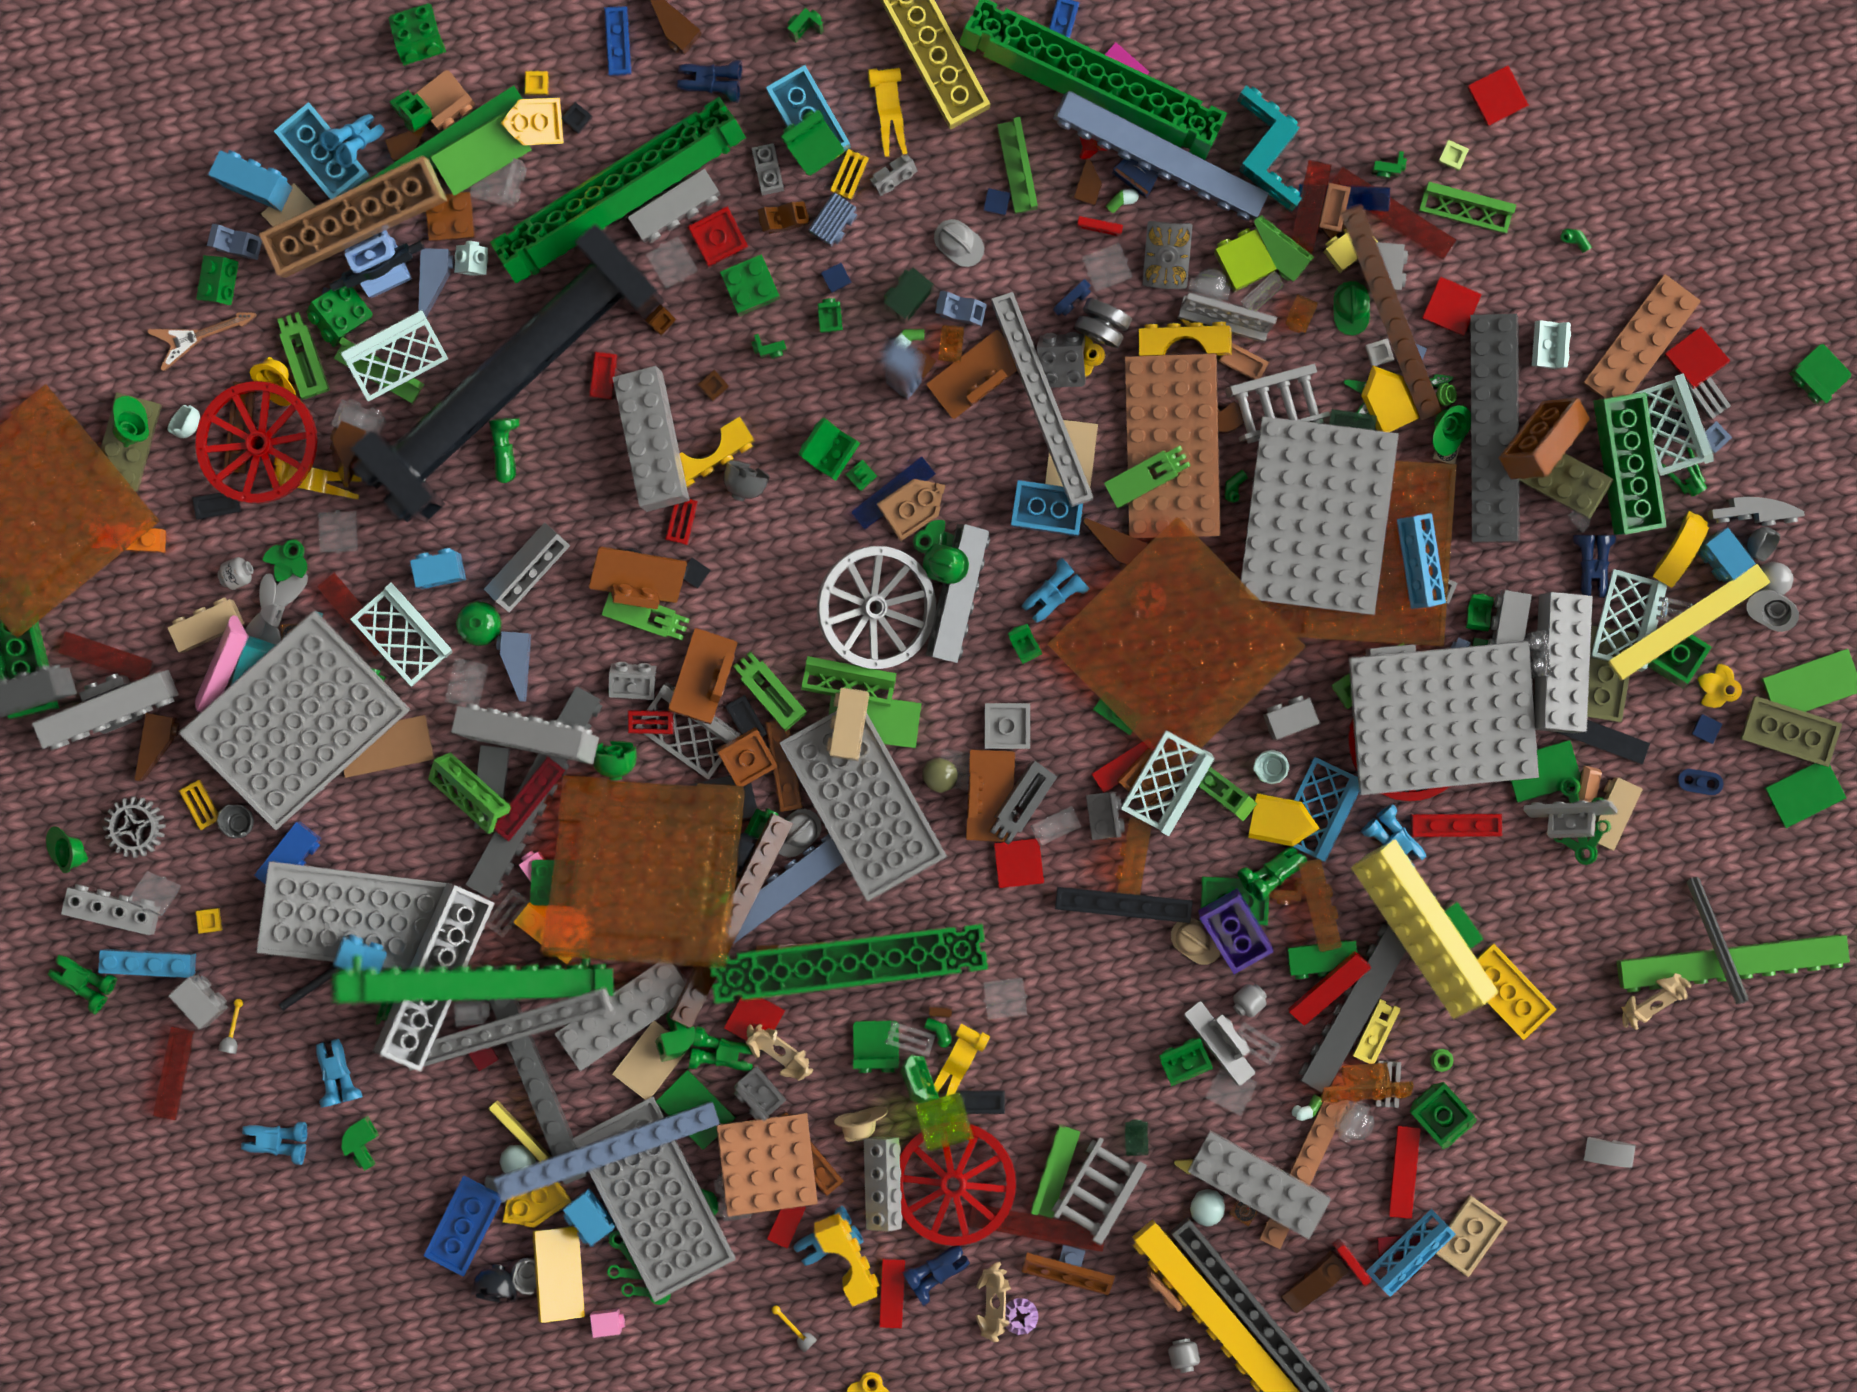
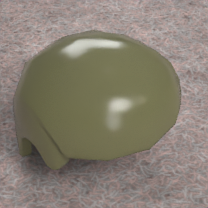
(939, 775)

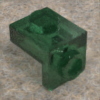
(1136, 1138)

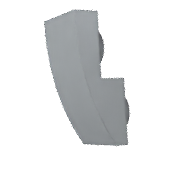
(767, 169)
(1609, 1153)

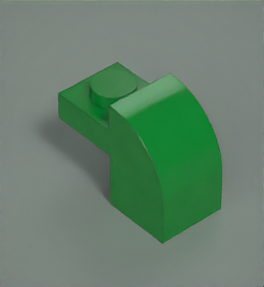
(412, 110)
(676, 1042)
(354, 1141)

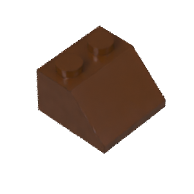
(343, 440)

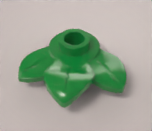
(935, 534)
(284, 563)

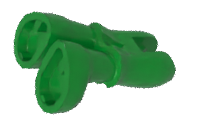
(504, 459)
(1276, 871)
(78, 977)
(725, 1055)

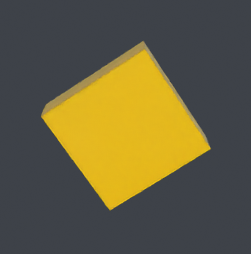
(536, 82)
(208, 920)

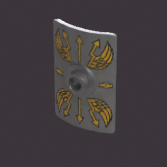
(1167, 255)

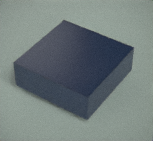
(996, 202)
(836, 277)
(1706, 729)

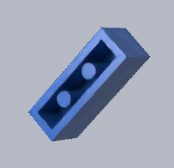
(292, 849)

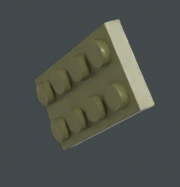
(131, 460)
(1572, 485)
(1605, 689)
(1791, 731)

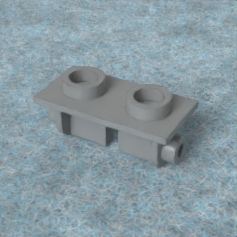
(902, 170)

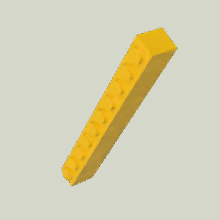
(1210, 1310)

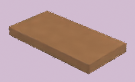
(401, 745)

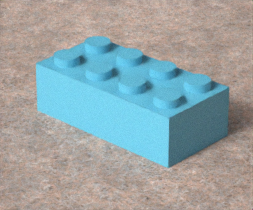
(798, 95)
(302, 138)

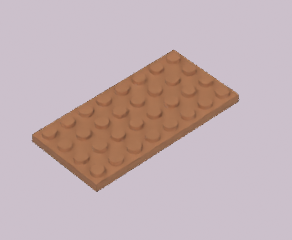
(1170, 406)

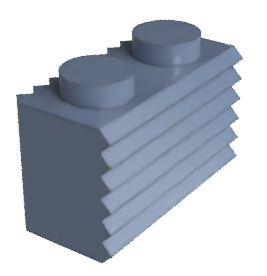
(833, 220)

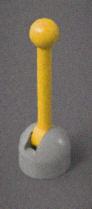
(229, 1043)
(804, 1340)

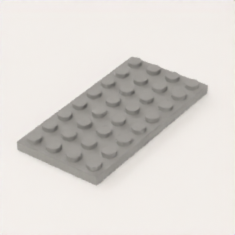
(865, 808)
(316, 906)
(658, 1207)

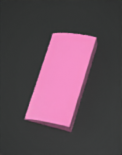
(222, 664)

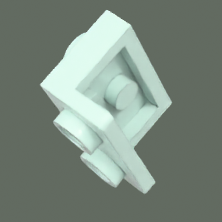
(1551, 344)

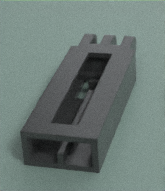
(493, 770)
(1027, 795)

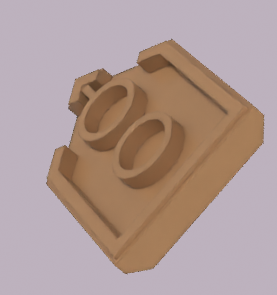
(912, 506)

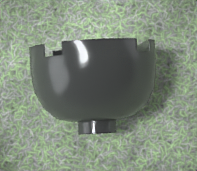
(744, 481)

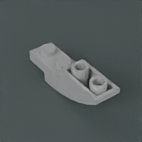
(1762, 509)

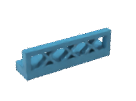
(1418, 561)
(1412, 1260)

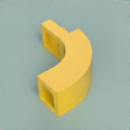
(1682, 549)

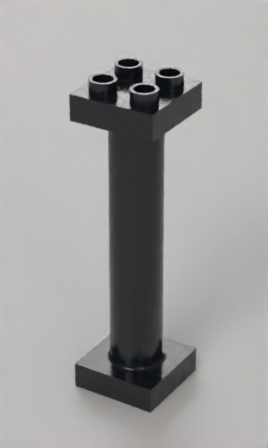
(501, 378)

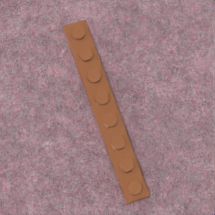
(1307, 1160)

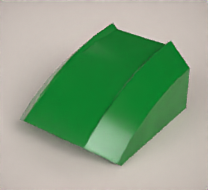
(918, 1080)
(1442, 1114)

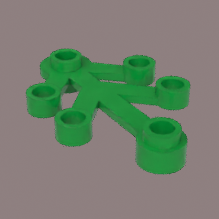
(1583, 844)
(630, 1273)

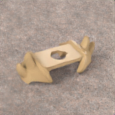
(1672, 990)
(795, 1062)
(994, 1320)

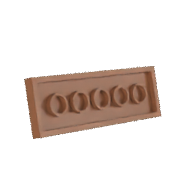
(1642, 340)

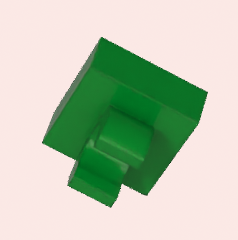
(861, 475)

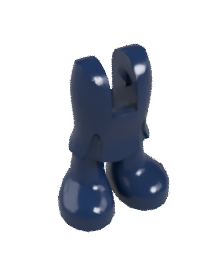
(706, 79)
(1594, 568)
(942, 1267)

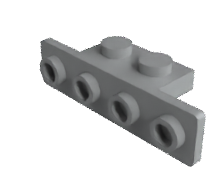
(1570, 818)
(1222, 1042)

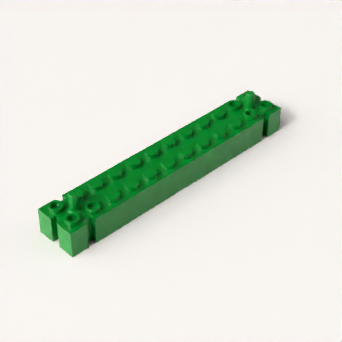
(1092, 76)
(618, 189)
(850, 963)
(463, 984)

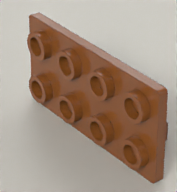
(976, 375)
(637, 577)
(703, 676)
(988, 787)

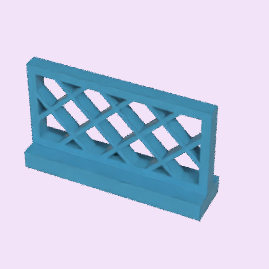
(1340, 813)

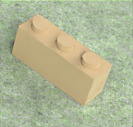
(203, 626)
(848, 724)
(1624, 797)

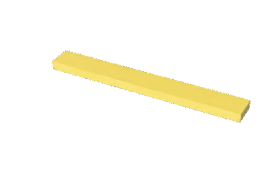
(1689, 622)

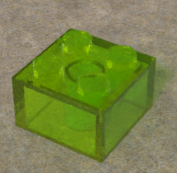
(944, 1122)

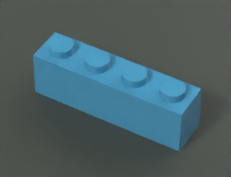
(147, 963)

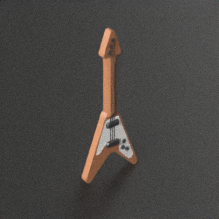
(184, 340)

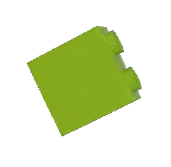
(1244, 259)

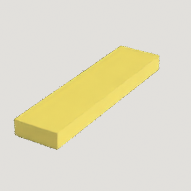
(519, 1131)

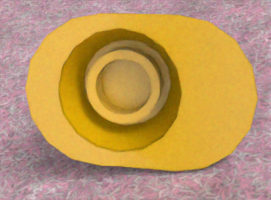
(273, 372)

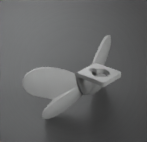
(273, 602)

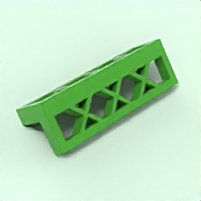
(1017, 166)
(1470, 199)
(407, 390)
(848, 673)
(468, 787)
(1055, 1170)

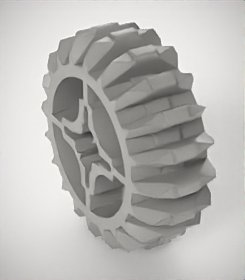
(138, 836)

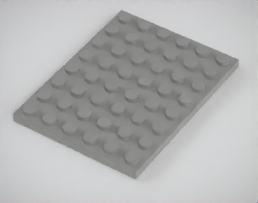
(1318, 514)
(1443, 717)
(295, 720)

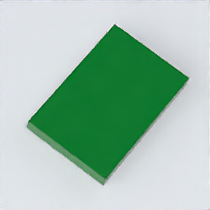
(1554, 766)
(1804, 793)
(1216, 887)
(688, 1093)

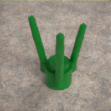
(1694, 483)

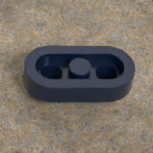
(1080, 292)
(1699, 782)

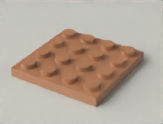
(766, 1164)

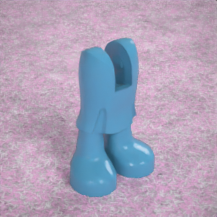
(357, 135)
(1050, 595)
(1405, 841)
(333, 1069)
(270, 1141)
(811, 1239)

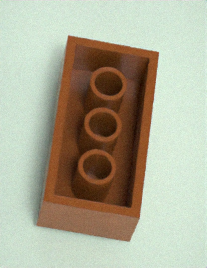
(1544, 438)

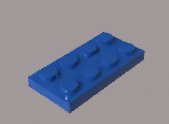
(463, 1226)

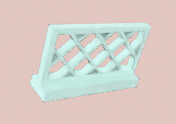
(386, 337)
(1692, 421)
(412, 617)
(1649, 621)
(1185, 790)

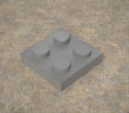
(1007, 725)

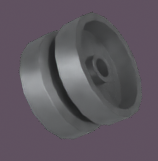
(1103, 323)

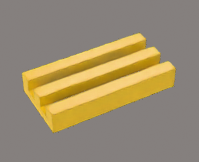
(857, 156)
(191, 787)

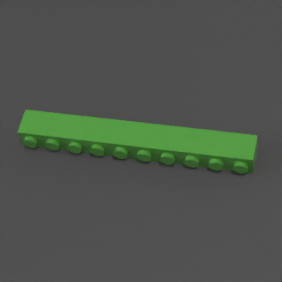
(1748, 960)

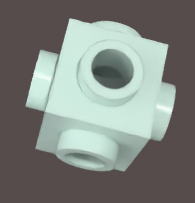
(471, 259)

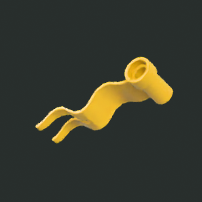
(888, 104)
(315, 480)
(961, 1057)

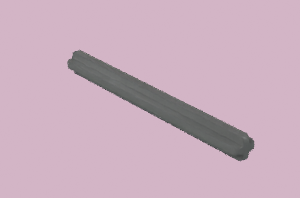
(1717, 940)

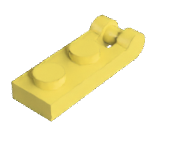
(1376, 1032)

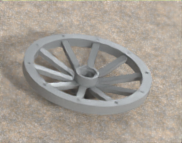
(881, 610)

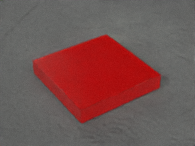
(1498, 96)
(718, 236)
(1451, 306)
(1697, 357)
(1019, 863)
(753, 1012)
(1352, 1262)

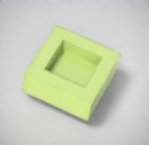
(1453, 155)

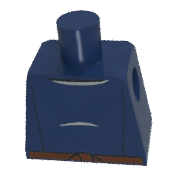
(1135, 176)

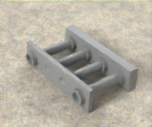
(1282, 381)
(1120, 1190)

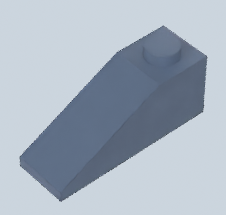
(434, 273)
(515, 654)

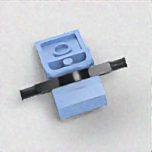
(377, 264)

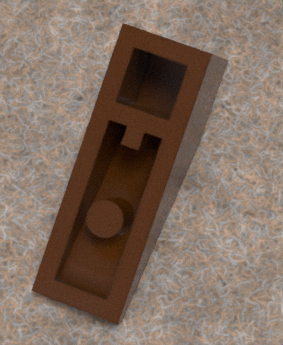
(676, 27)
(1118, 545)
(156, 738)
(1315, 1282)

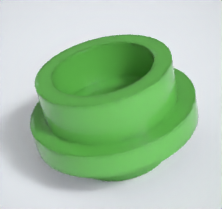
(1446, 394)
(1448, 1060)

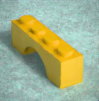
(1214, 338)
(734, 438)
(835, 1237)

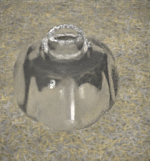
(1211, 284)
(1353, 1120)

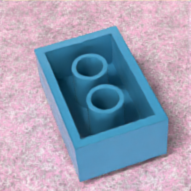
(251, 179)
(1045, 509)

